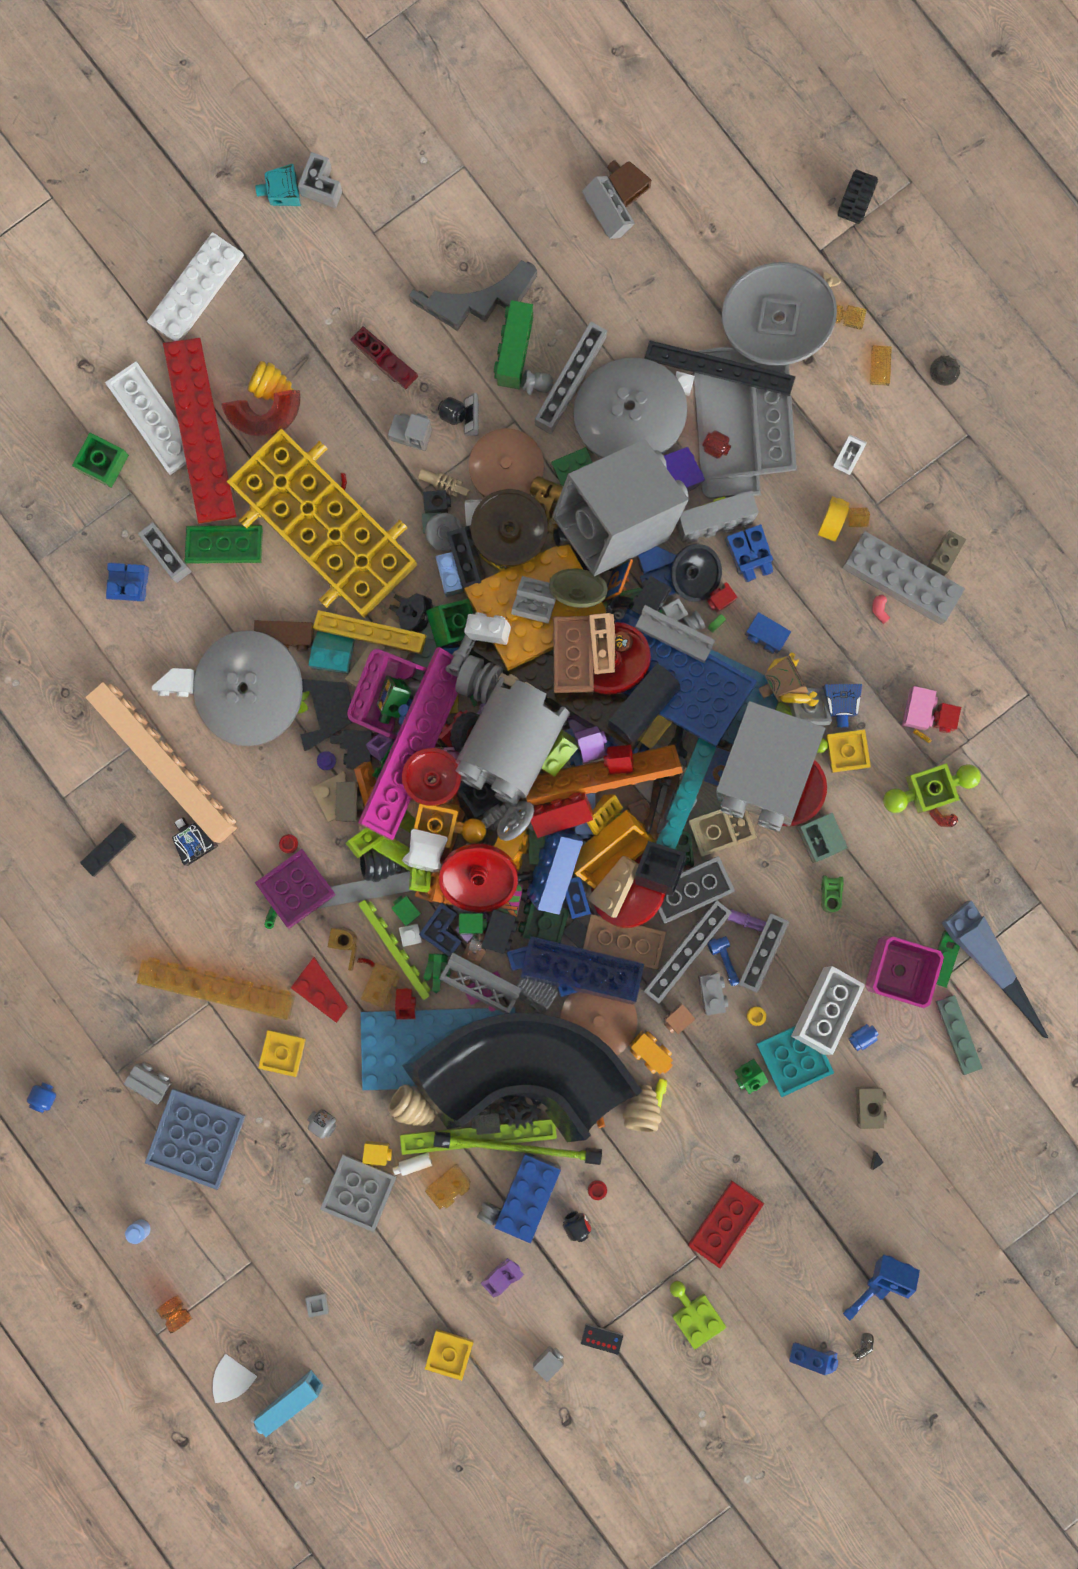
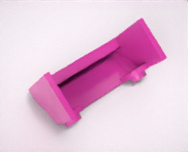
(364, 706)

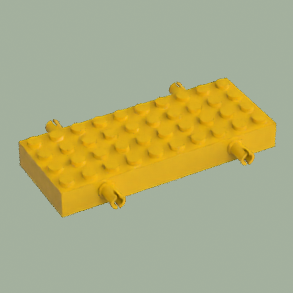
(322, 523)

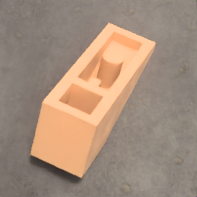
(603, 642)

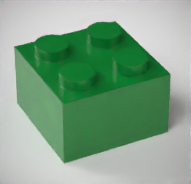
(100, 460)
(449, 622)

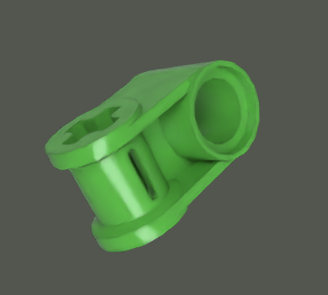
(831, 891)

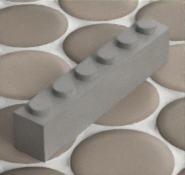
(570, 377)
(687, 951)

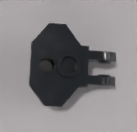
(411, 611)

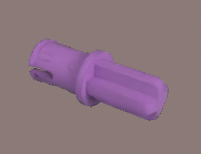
(746, 920)

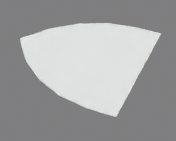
(231, 1380)

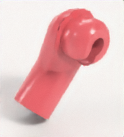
(878, 608)

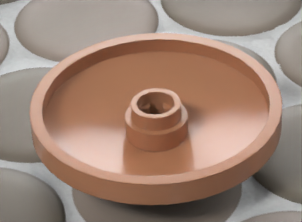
(505, 461)
(606, 1018)

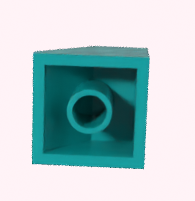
(331, 653)

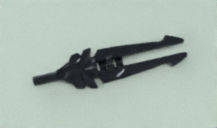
(671, 782)

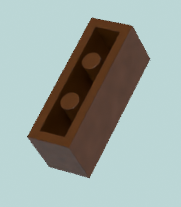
(288, 633)

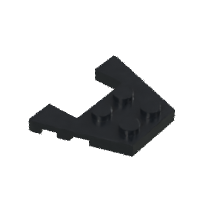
(331, 707)

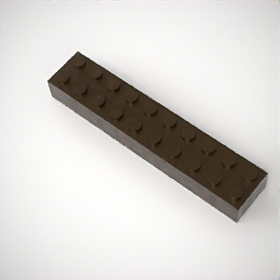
(586, 708)

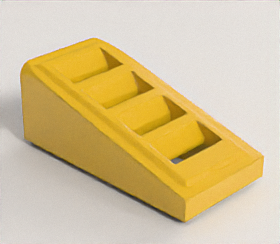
(613, 807)

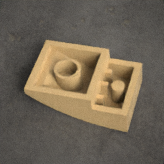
(721, 831)

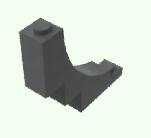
(455, 308)

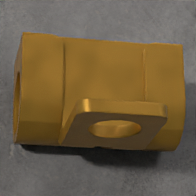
(546, 492)
(335, 942)

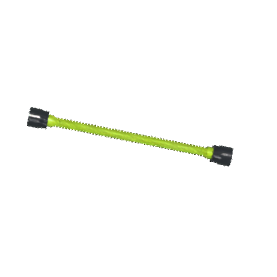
(591, 1155)

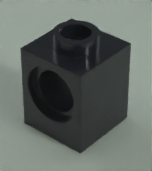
(430, 496)

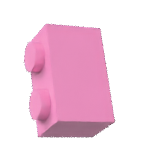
(919, 708)

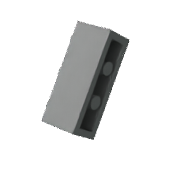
(608, 207)
(164, 552)

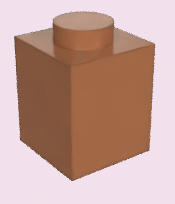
(678, 1019)

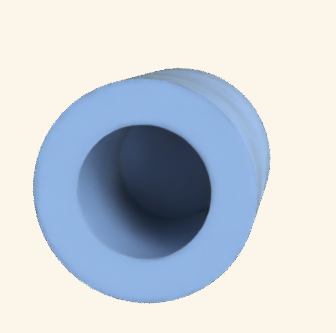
(137, 1231)

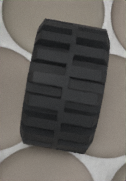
(857, 196)

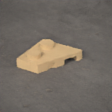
(326, 795)

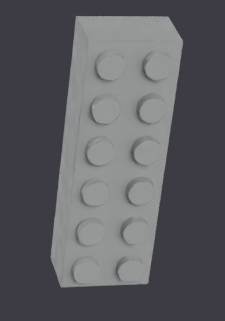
(903, 578)

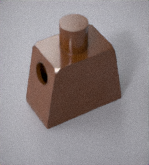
(628, 181)

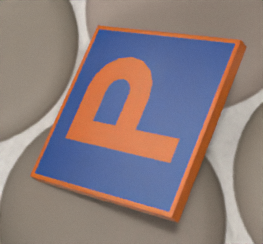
(618, 579)

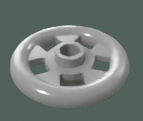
(515, 820)

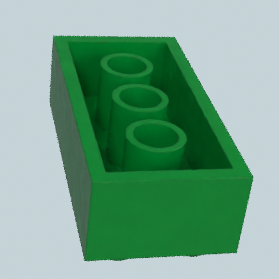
(514, 344)

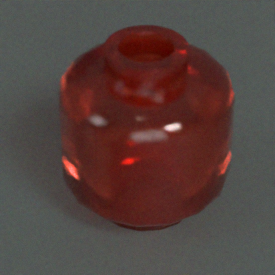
(716, 444)

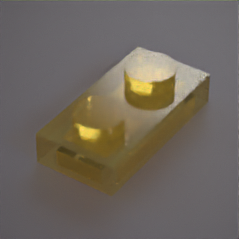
(880, 365)

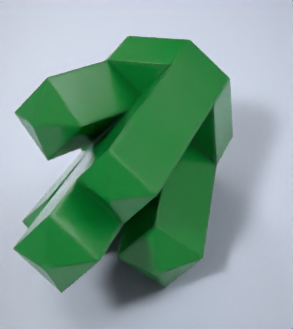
(436, 965)

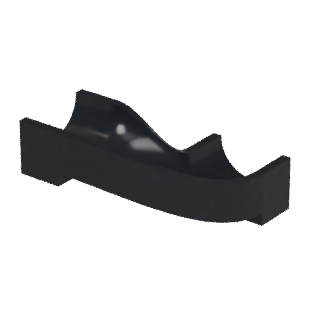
(524, 1057)

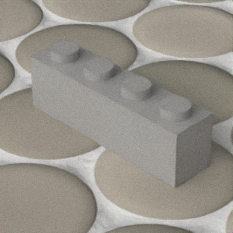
(764, 953)

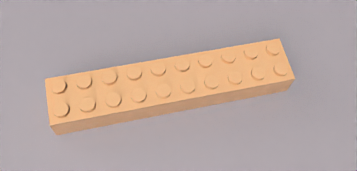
(161, 762)

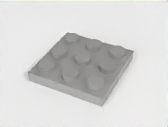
(358, 1192)

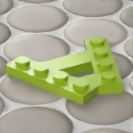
(393, 850)

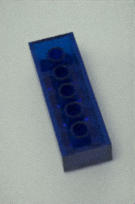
(582, 970)

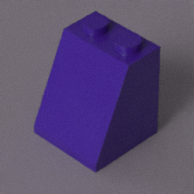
(683, 467)

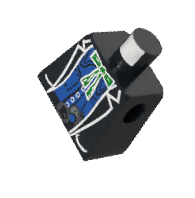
(191, 842)

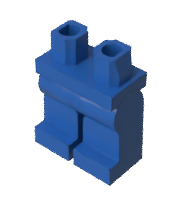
(750, 552)

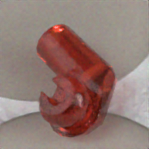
(943, 820)

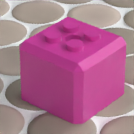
(919, 976)

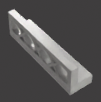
(675, 634)
(481, 977)

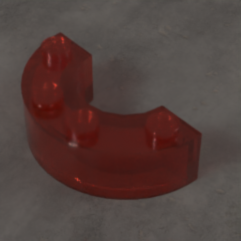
(280, 416)

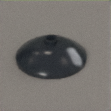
(704, 575)

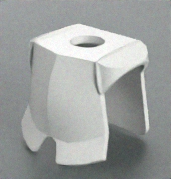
(425, 850)

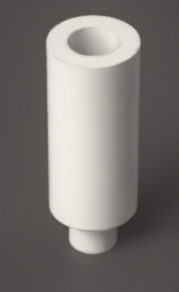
(413, 1164)

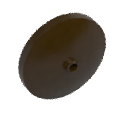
(505, 510)

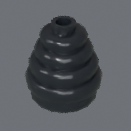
(377, 866)

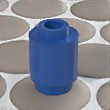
(863, 1037)

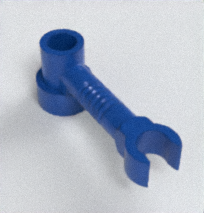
(719, 946)
(873, 1289)

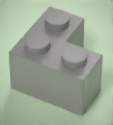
(316, 184)
(411, 430)

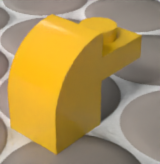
(834, 518)

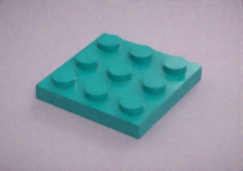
(792, 1062)

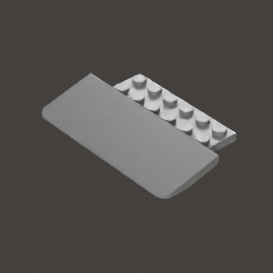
(754, 421)

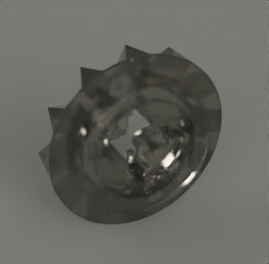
(941, 377)

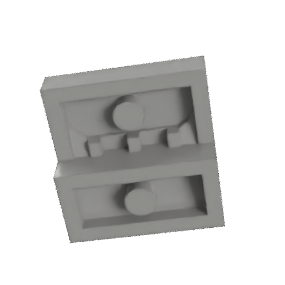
(533, 600)

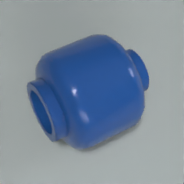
(41, 1097)

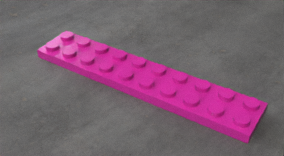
(418, 731)

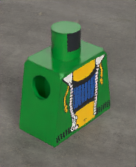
(392, 696)

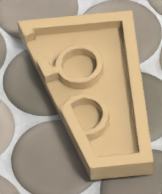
(614, 887)

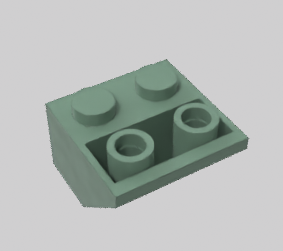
(822, 837)

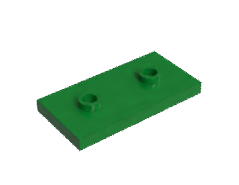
(223, 544)

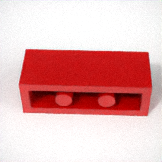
(561, 814)

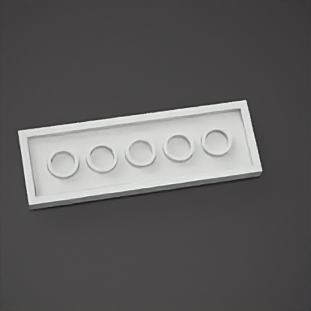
(195, 288)
(149, 415)

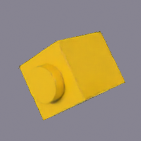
(377, 1153)

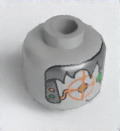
(321, 1123)

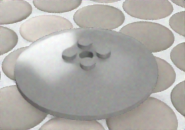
(779, 290)
(657, 413)
(271, 695)

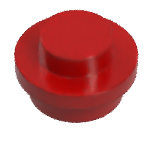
(288, 843)
(597, 1190)

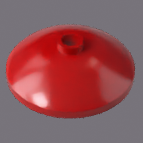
(431, 764)

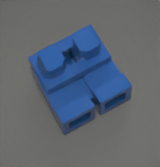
(127, 582)

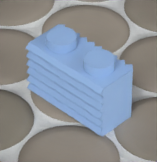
(449, 574)

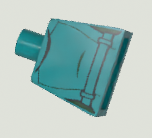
(280, 187)

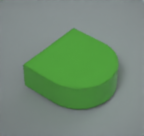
(717, 623)

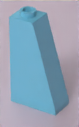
(288, 1404)

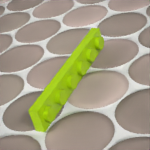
(391, 942)

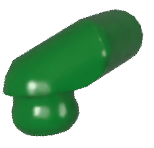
(270, 918)

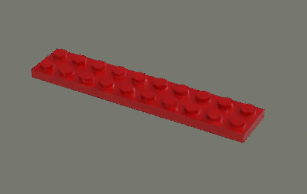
(199, 430)

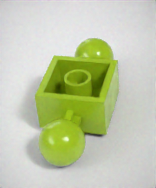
(945, 790)

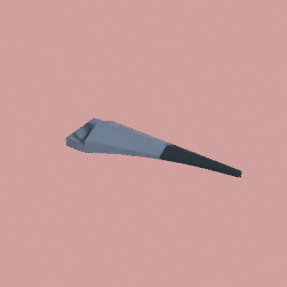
(978, 941)

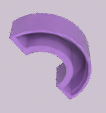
(590, 741)

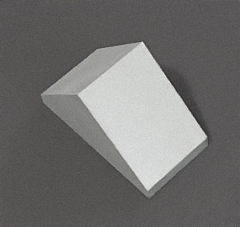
(849, 454)

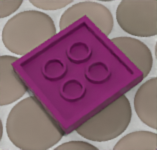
(295, 888)

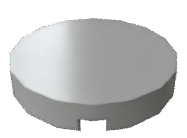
(438, 527)

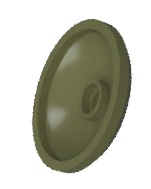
(578, 588)

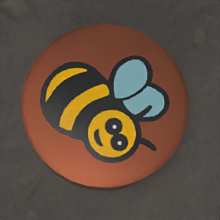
(623, 641)

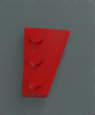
(319, 991)

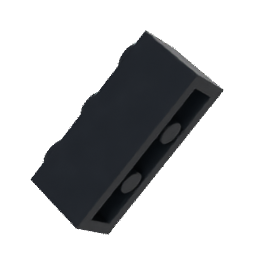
(466, 556)

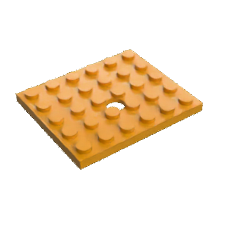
(497, 595)

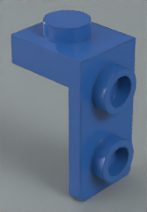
(814, 1360)

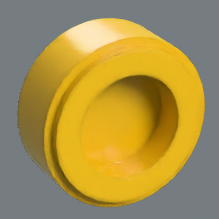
(756, 1016)

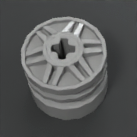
(477, 679)

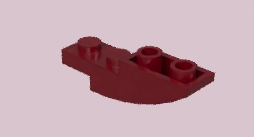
(383, 358)

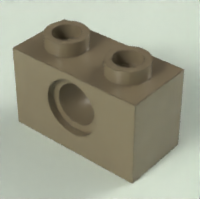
(946, 553)
(873, 1119)

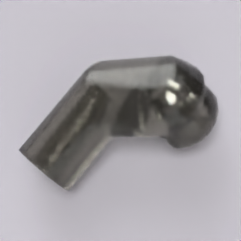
(866, 1346)

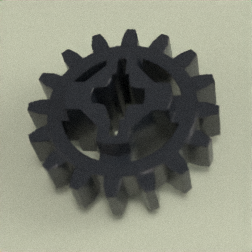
(511, 1106)

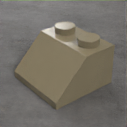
(348, 802)

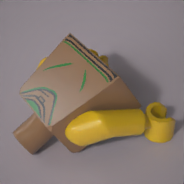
(786, 682)

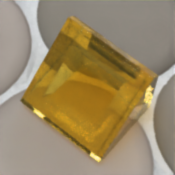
(858, 517)

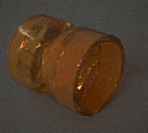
(174, 1314)

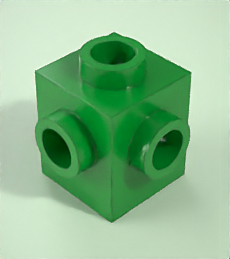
(750, 1076)

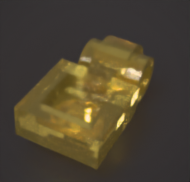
(853, 316)

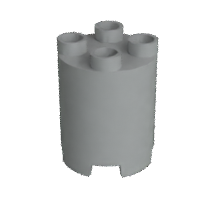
(510, 741)

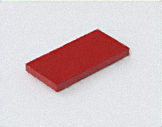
(725, 1224)

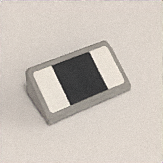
(471, 421)

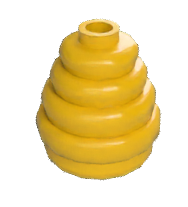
(267, 381)

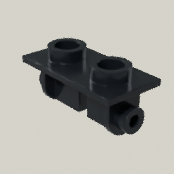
(619, 606)

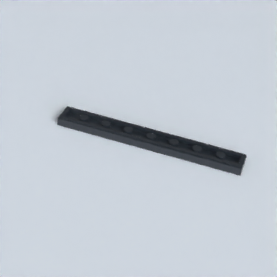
(720, 368)

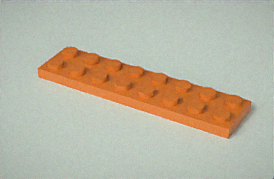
(596, 777)

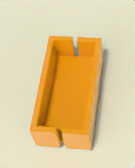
(620, 838)

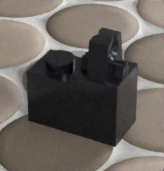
(355, 744)

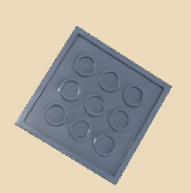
(195, 1139)

